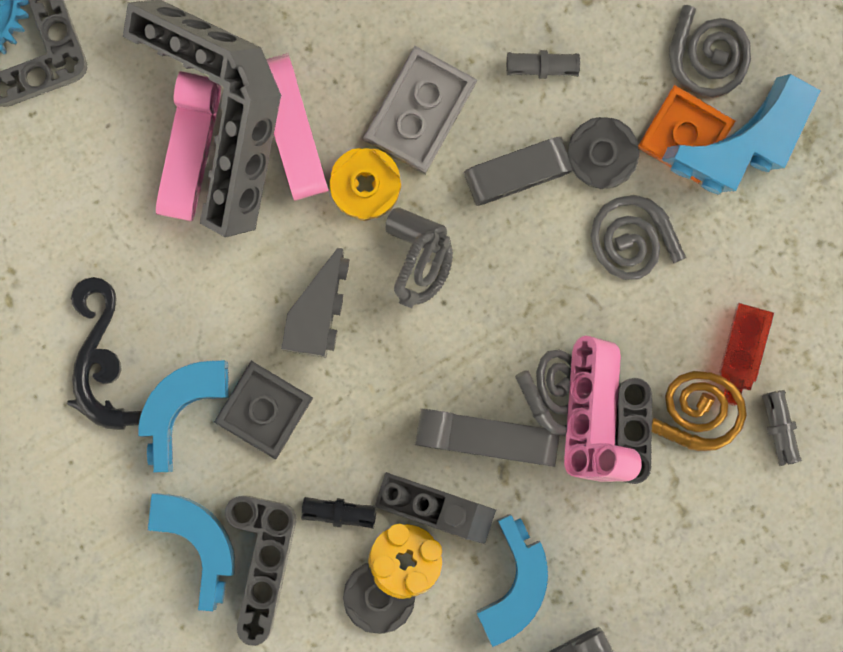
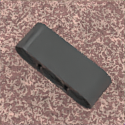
(518, 171)
(641, 414)

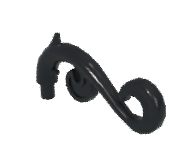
(85, 401)

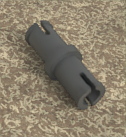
(543, 64)
(781, 427)

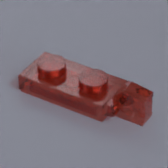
(745, 348)

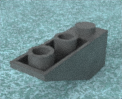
(311, 317)
(435, 508)

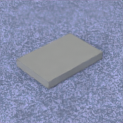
(420, 109)

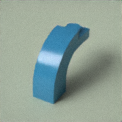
(170, 397)
(206, 533)
(523, 600)

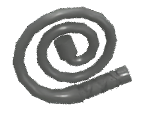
(677, 46)
(626, 241)
(538, 403)

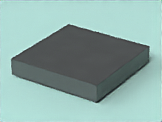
(263, 410)

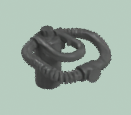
(422, 234)

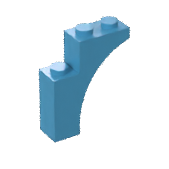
(764, 139)

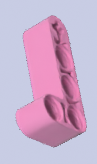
(295, 135)
(188, 145)
(593, 415)

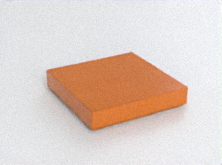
(684, 122)

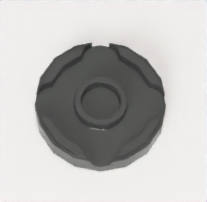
(603, 152)
(371, 607)

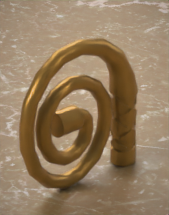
(704, 405)

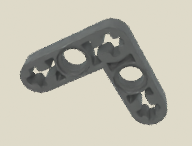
(56, 51)

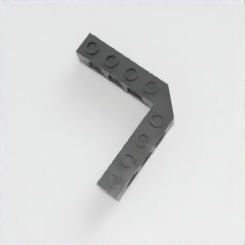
(248, 105)

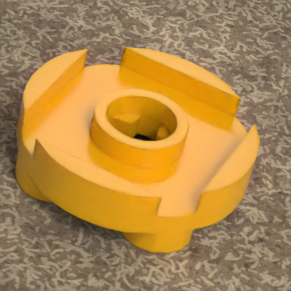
(344, 182)
(385, 567)

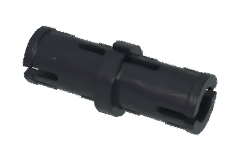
(339, 512)

